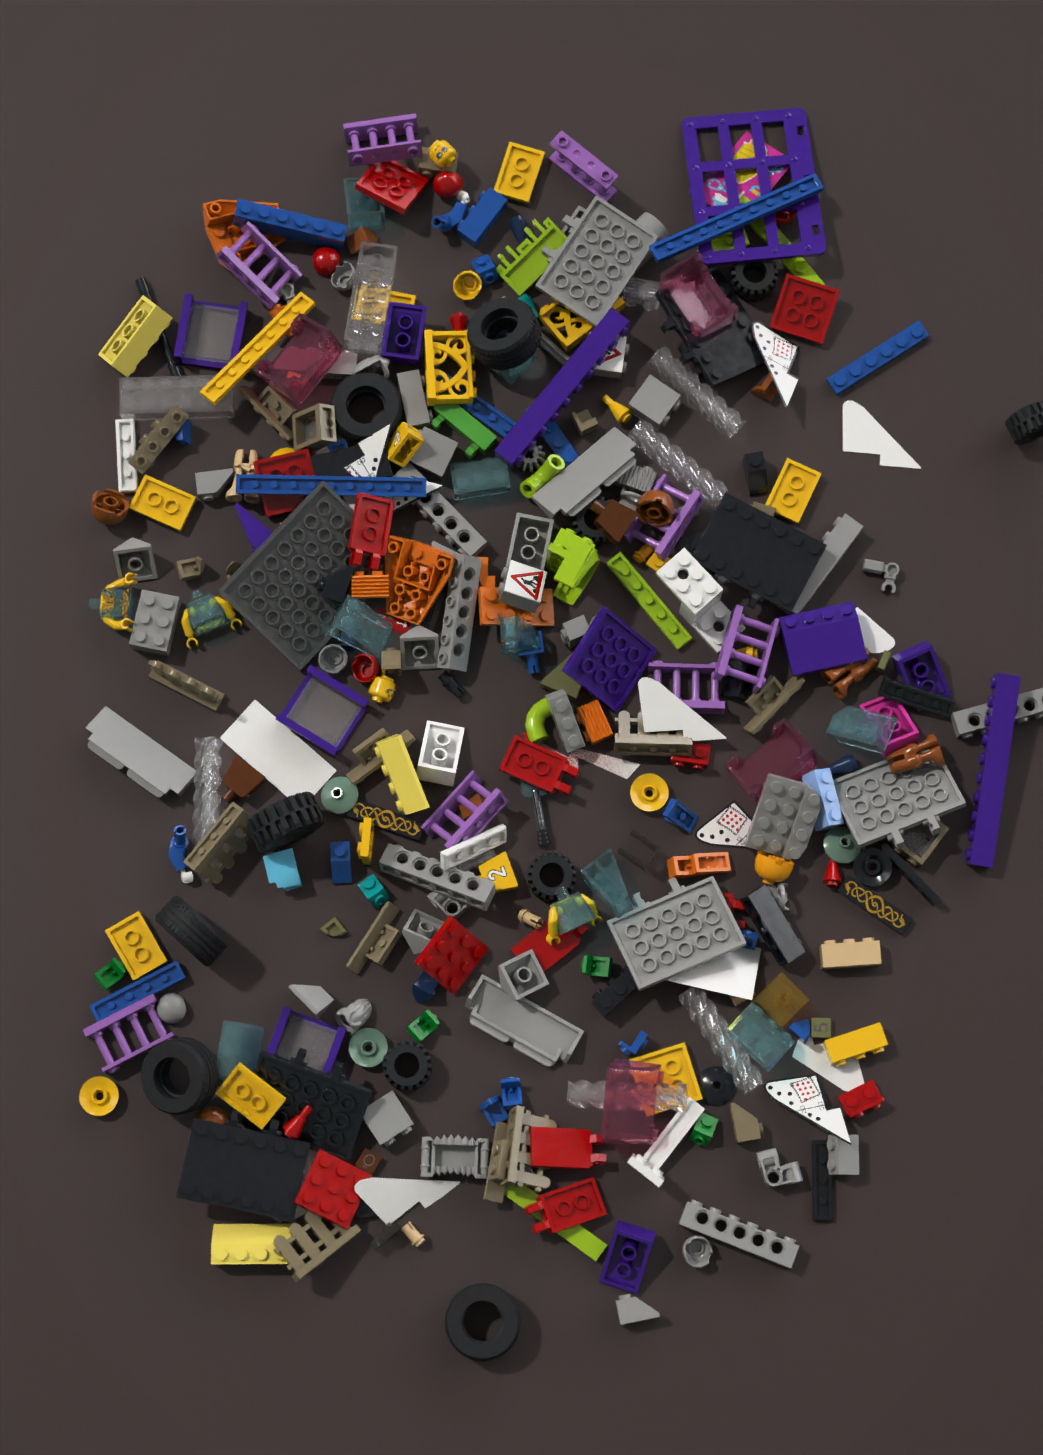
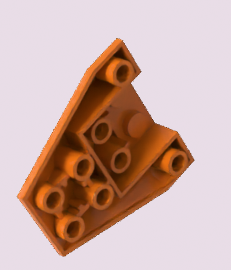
(221, 232)
(415, 577)

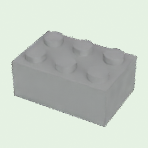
(530, 540)
(155, 622)

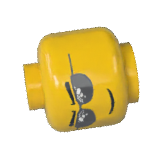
(442, 153)

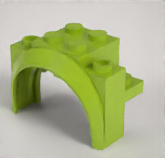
(574, 563)

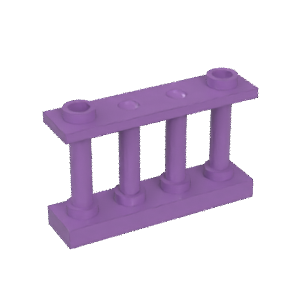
(382, 128)
(583, 167)
(253, 282)
(674, 531)
(727, 652)
(713, 706)
(476, 822)
(113, 1023)

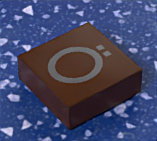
(368, 1161)

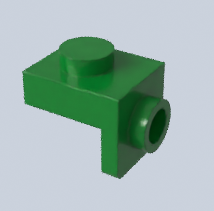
(597, 966)
(110, 974)
(423, 1026)
(703, 1129)

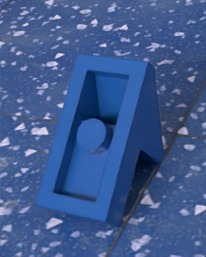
(679, 816)

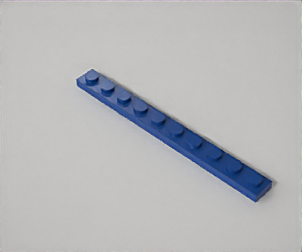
(736, 218)
(339, 484)

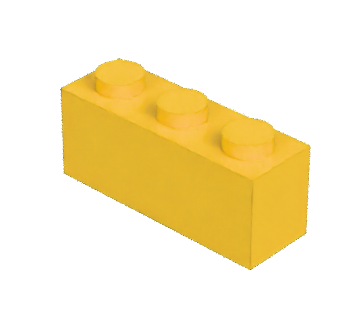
(855, 1044)

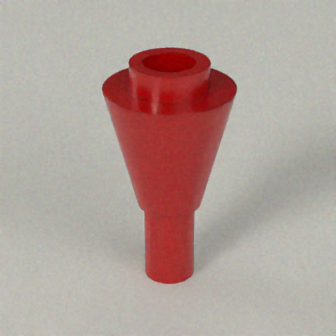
(458, 323)
(832, 875)
(295, 1125)

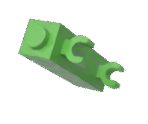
(466, 426)

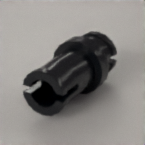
(449, 682)

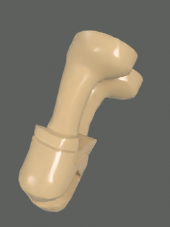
(240, 468)

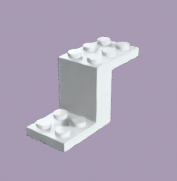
(698, 597)

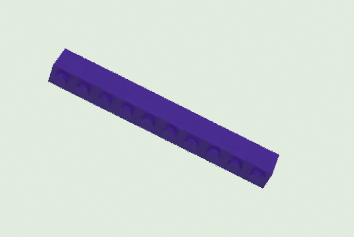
(561, 388)
(993, 770)

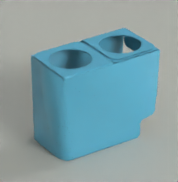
(283, 869)

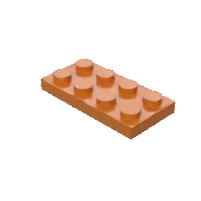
(491, 609)

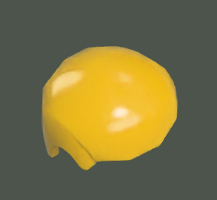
(467, 285)

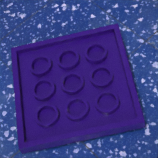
(609, 659)

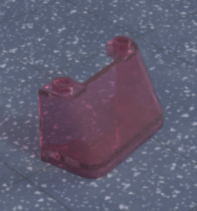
(698, 295)
(302, 360)
(783, 755)
(630, 1102)

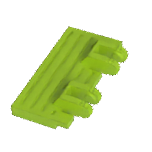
(531, 263)

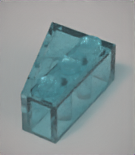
(517, 635)
(607, 883)

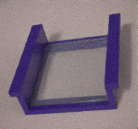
(209, 333)
(323, 711)
(302, 1031)

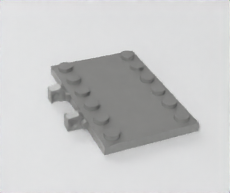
(595, 260)
(887, 804)
(675, 932)

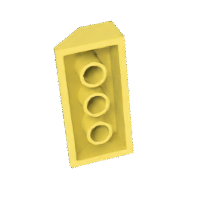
(135, 336)
(401, 774)
(247, 1243)

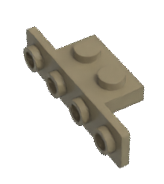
(272, 407)
(158, 438)
(769, 700)
(367, 756)
(377, 941)
(497, 1166)

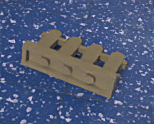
(185, 685)
(648, 744)
(211, 844)
(516, 1120)
(309, 1247)

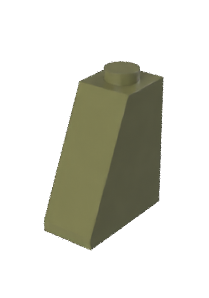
(559, 680)

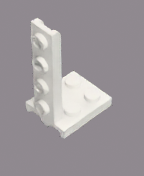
(666, 1143)

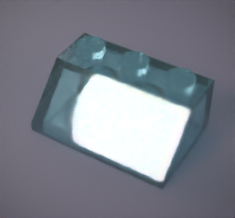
(479, 478)
(862, 728)
(760, 1036)
(238, 1044)

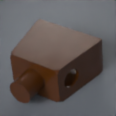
(613, 519)
(241, 780)

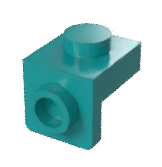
(374, 891)

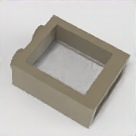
(314, 427)
(919, 843)

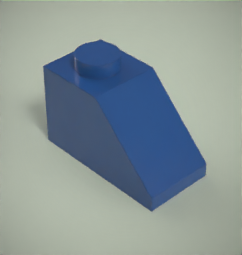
(341, 862)

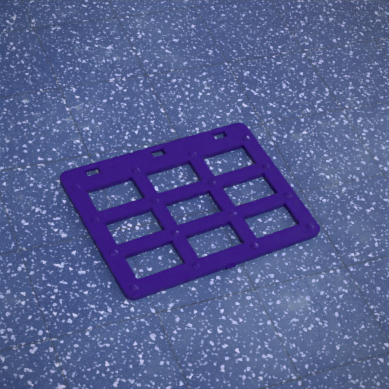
(800, 164)

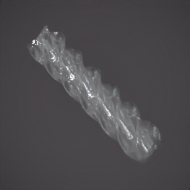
(697, 394)
(672, 459)
(206, 782)
(712, 1027)
(585, 1094)

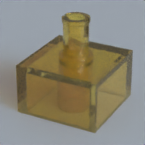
(781, 1000)

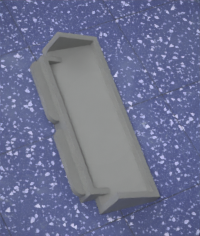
(581, 479)
(146, 760)
(521, 1022)

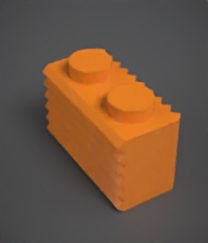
(369, 586)
(593, 722)

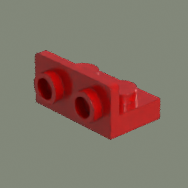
(698, 760)
(861, 1099)

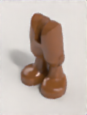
(856, 674)
(909, 757)

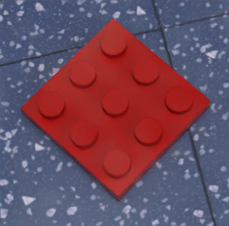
(392, 185)
(804, 308)
(286, 464)
(451, 955)
(330, 1189)

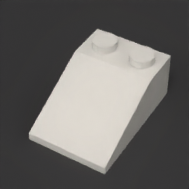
(440, 753)

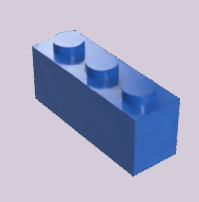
(481, 217)

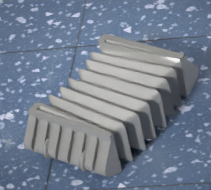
(455, 1156)

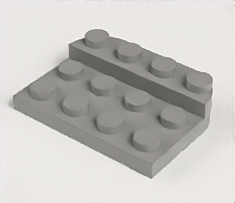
(784, 817)

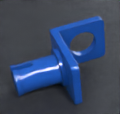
(532, 656)

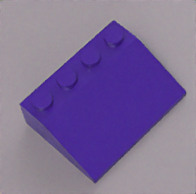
(822, 639)

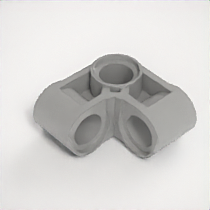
(443, 903)
(769, 1163)

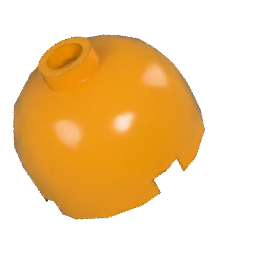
(772, 867)

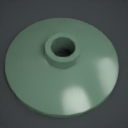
(345, 801)
(836, 850)
(360, 1040)

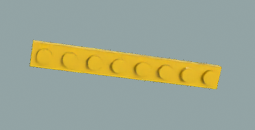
(256, 349)

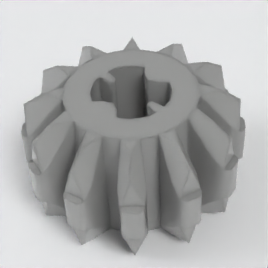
(535, 461)

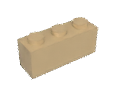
(850, 953)

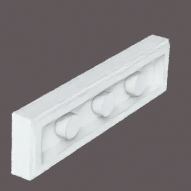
(125, 450)
(473, 847)

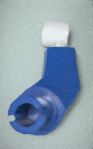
(450, 220)
(177, 851)

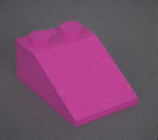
(904, 730)

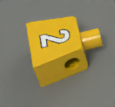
(406, 441)
(499, 872)

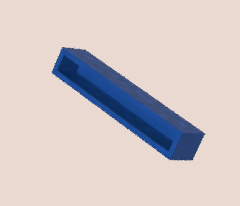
(290, 224)

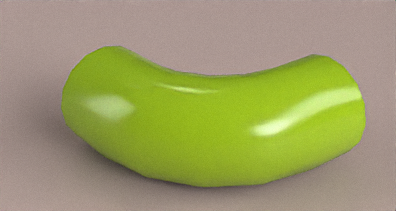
(548, 470)
(535, 721)

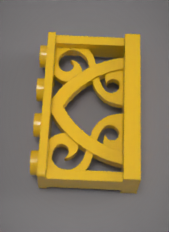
(575, 335)
(432, 385)

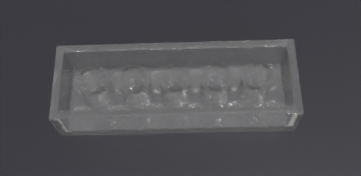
(370, 298)
(154, 396)

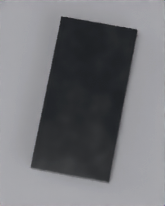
(332, 462)

